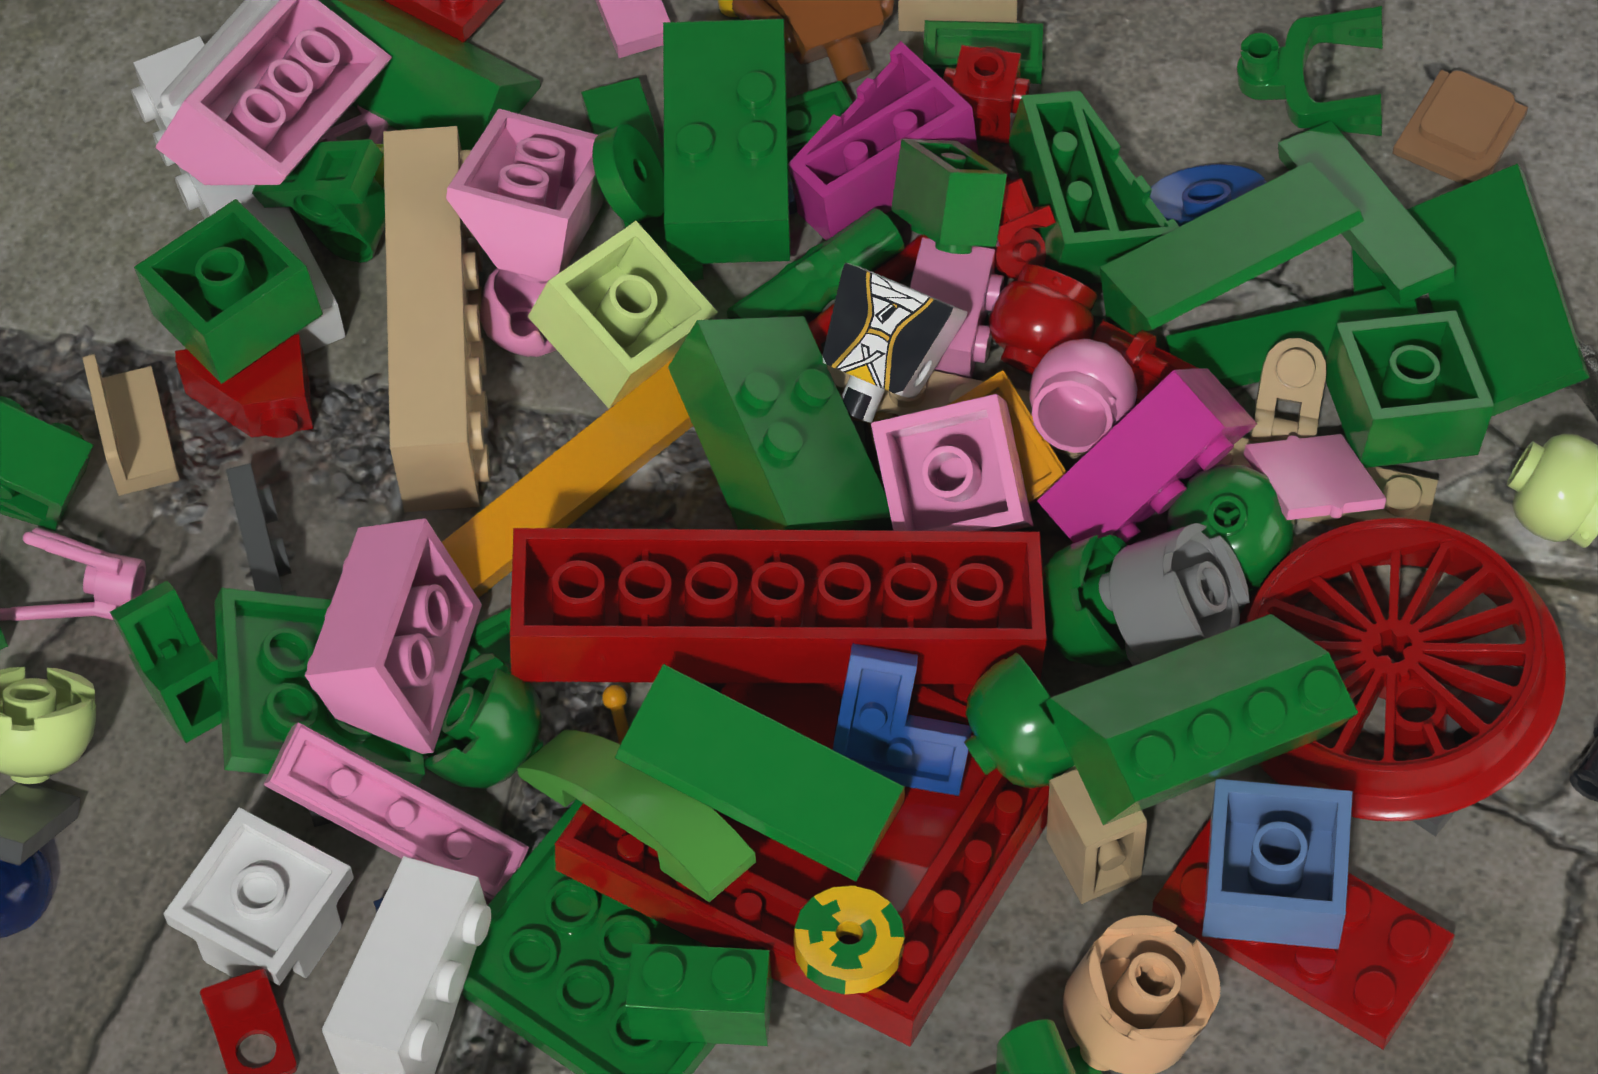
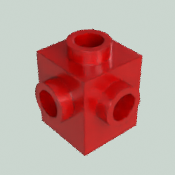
(992, 86)

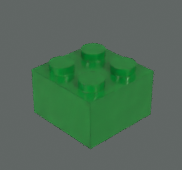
(228, 290)
(1408, 389)

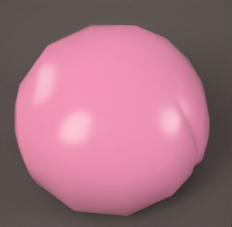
(505, 310)

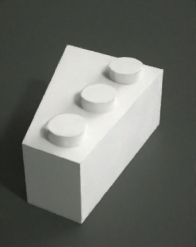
(408, 973)

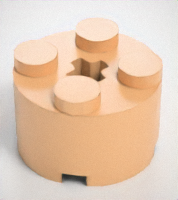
(1140, 996)

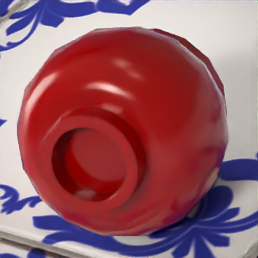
(1040, 315)

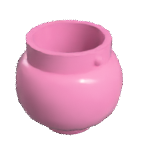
(1081, 394)

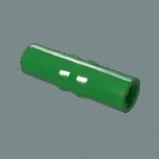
(813, 280)

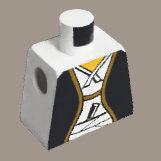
(885, 338)

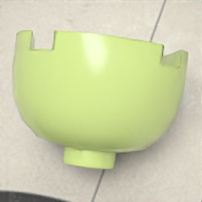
(43, 722)

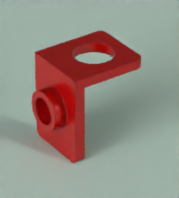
(247, 1008)

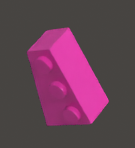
(856, 156)
(1148, 458)

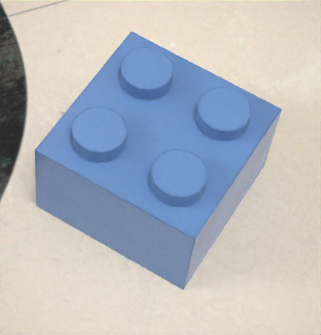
(1277, 864)

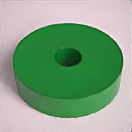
(629, 174)

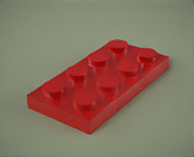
(1364, 985)

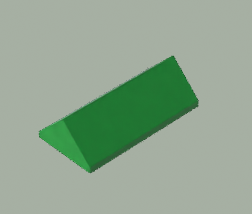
(433, 75)
(1224, 249)
(761, 773)

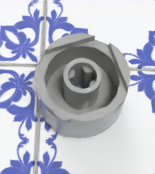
(1173, 591)

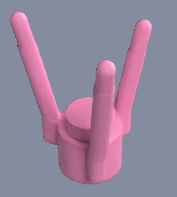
(107, 576)

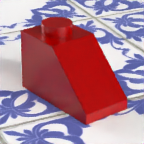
(261, 399)

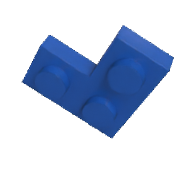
(882, 735)

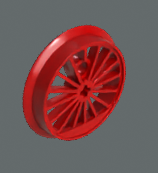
(1422, 655)

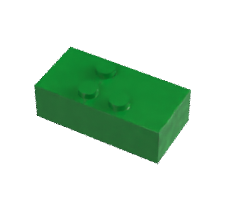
(725, 142)
(776, 427)

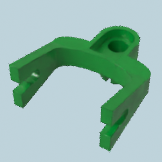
(1278, 72)

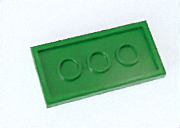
(1504, 288)

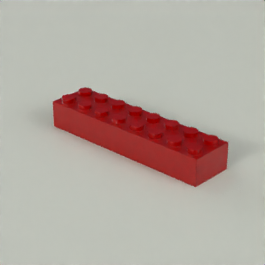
(770, 603)

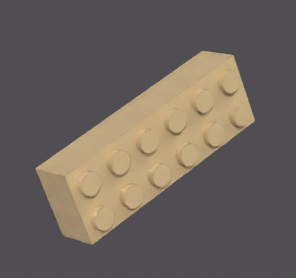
(433, 326)

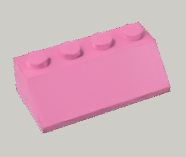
(272, 97)

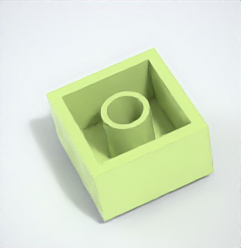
(619, 313)

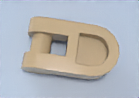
(1294, 374)

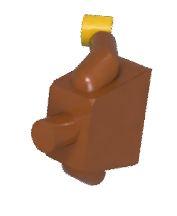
(822, 29)

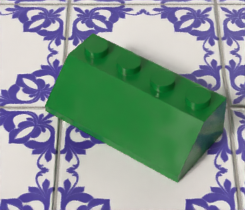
(1199, 714)

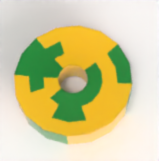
(844, 966)

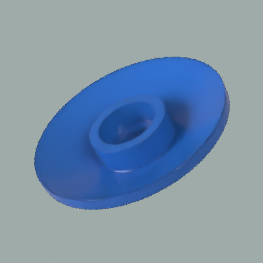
(1202, 189)

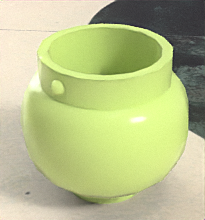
(1558, 489)

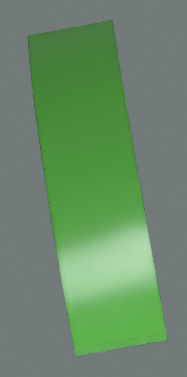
(688, 835)

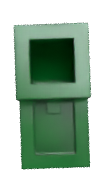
(171, 660)

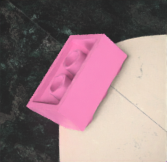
(528, 194)
(395, 635)

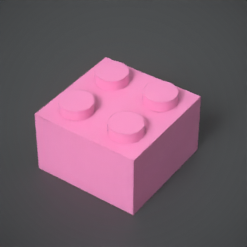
(953, 468)

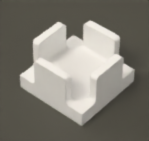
(261, 901)

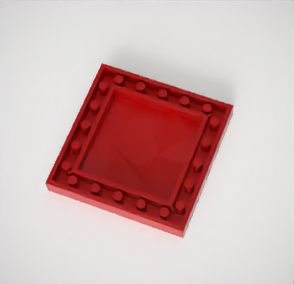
(937, 865)

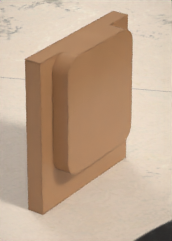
(1461, 127)

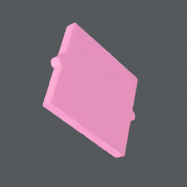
(1316, 476)

